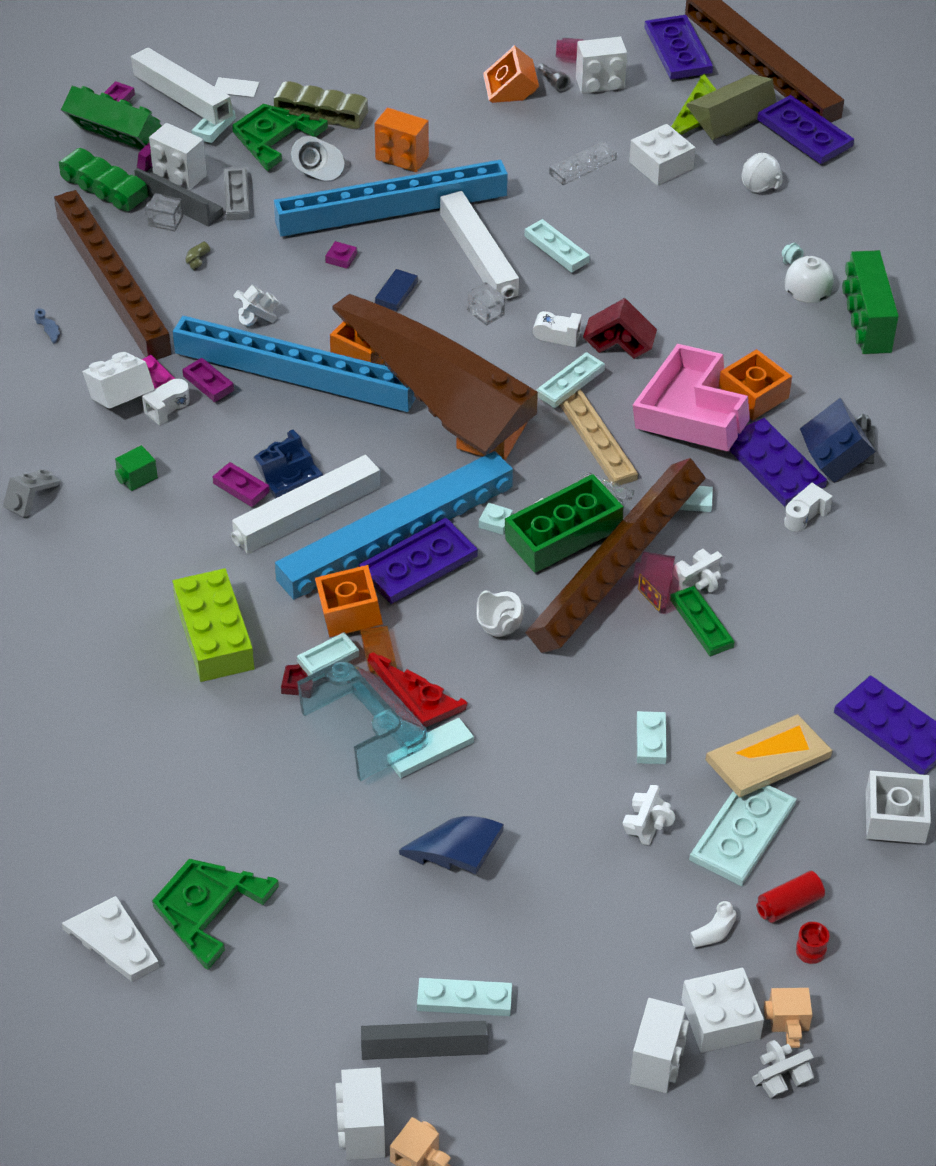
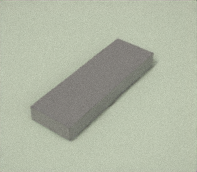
(236, 194)

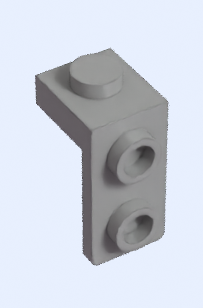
(22, 490)

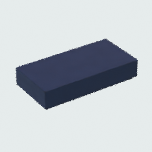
(396, 289)

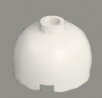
(809, 279)

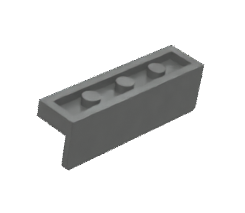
(193, 204)
(424, 1040)

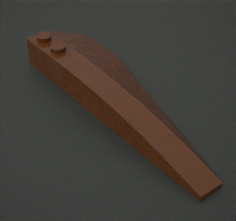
(456, 384)

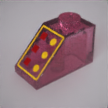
(655, 578)

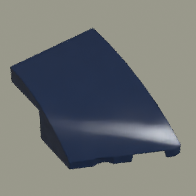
(286, 465)
(457, 842)

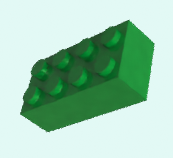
(109, 117)
(870, 302)
(563, 523)

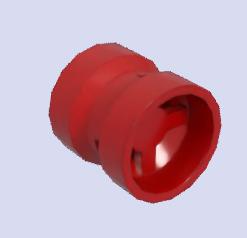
(812, 942)

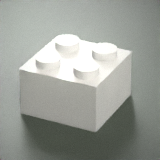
(601, 65)
(662, 154)
(178, 156)
(118, 379)
(897, 807)
(722, 1010)
(659, 1046)
(361, 1113)

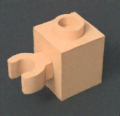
(789, 1012)
(418, 1146)

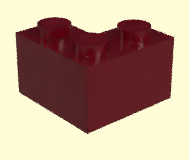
(620, 325)

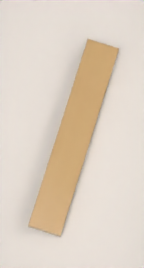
(598, 439)

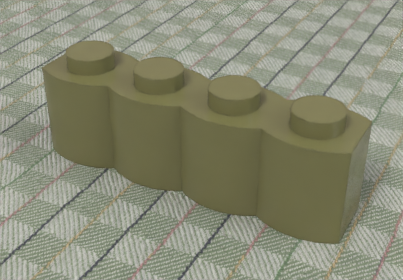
(326, 104)

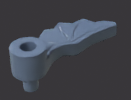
(49, 325)

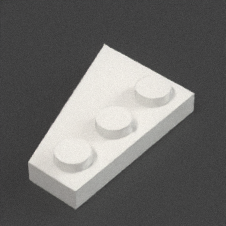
(114, 937)

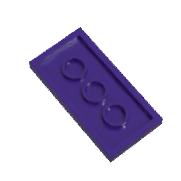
(678, 47)
(805, 129)
(775, 461)
(419, 560)
(891, 723)

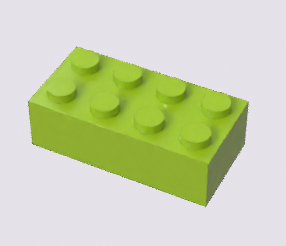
(213, 625)

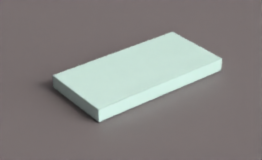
(742, 832)

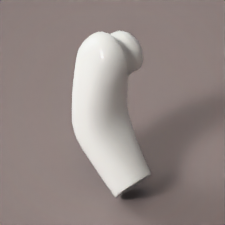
(717, 928)

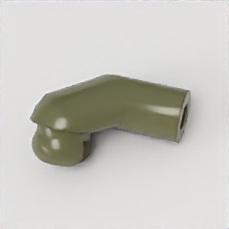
(195, 253)

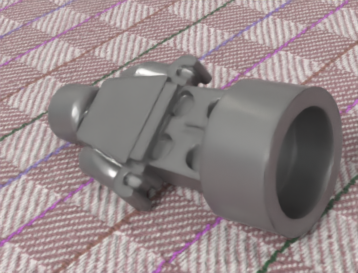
(559, 80)

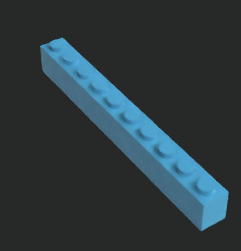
(388, 197)
(291, 363)
(394, 523)

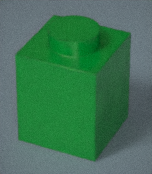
(136, 468)

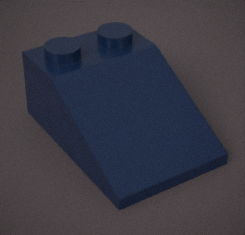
(836, 441)

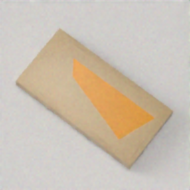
(768, 755)

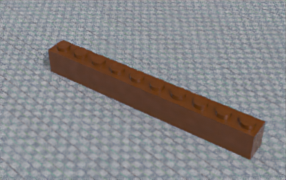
(764, 56)
(112, 275)
(615, 556)

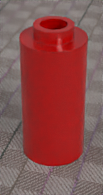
(790, 897)

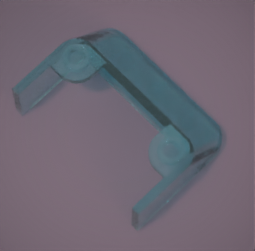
(395, 726)

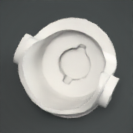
(761, 173)
(499, 612)

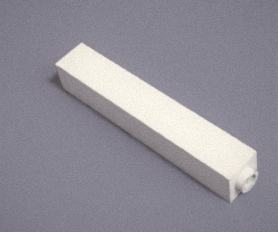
(182, 86)
(478, 244)
(305, 504)

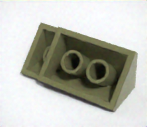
(733, 105)

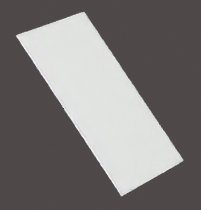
(236, 86)

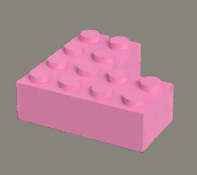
(686, 401)

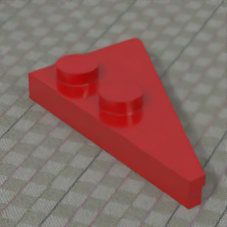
(418, 695)

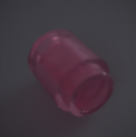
(567, 48)

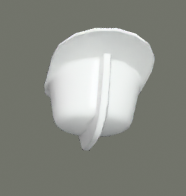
(317, 158)

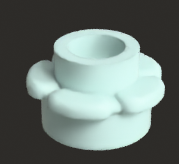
(791, 253)

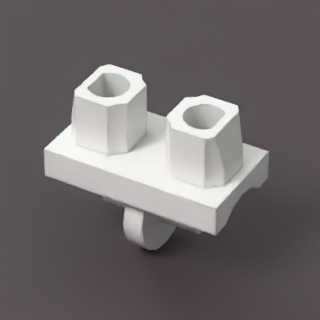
(256, 305)
(702, 574)
(652, 815)
(772, 1078)

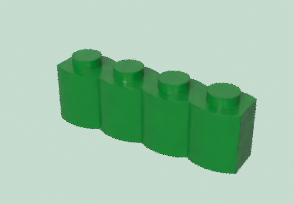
(103, 179)

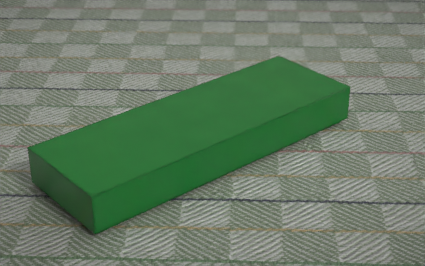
(702, 621)

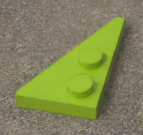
(685, 120)

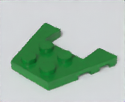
(269, 125)
(198, 895)

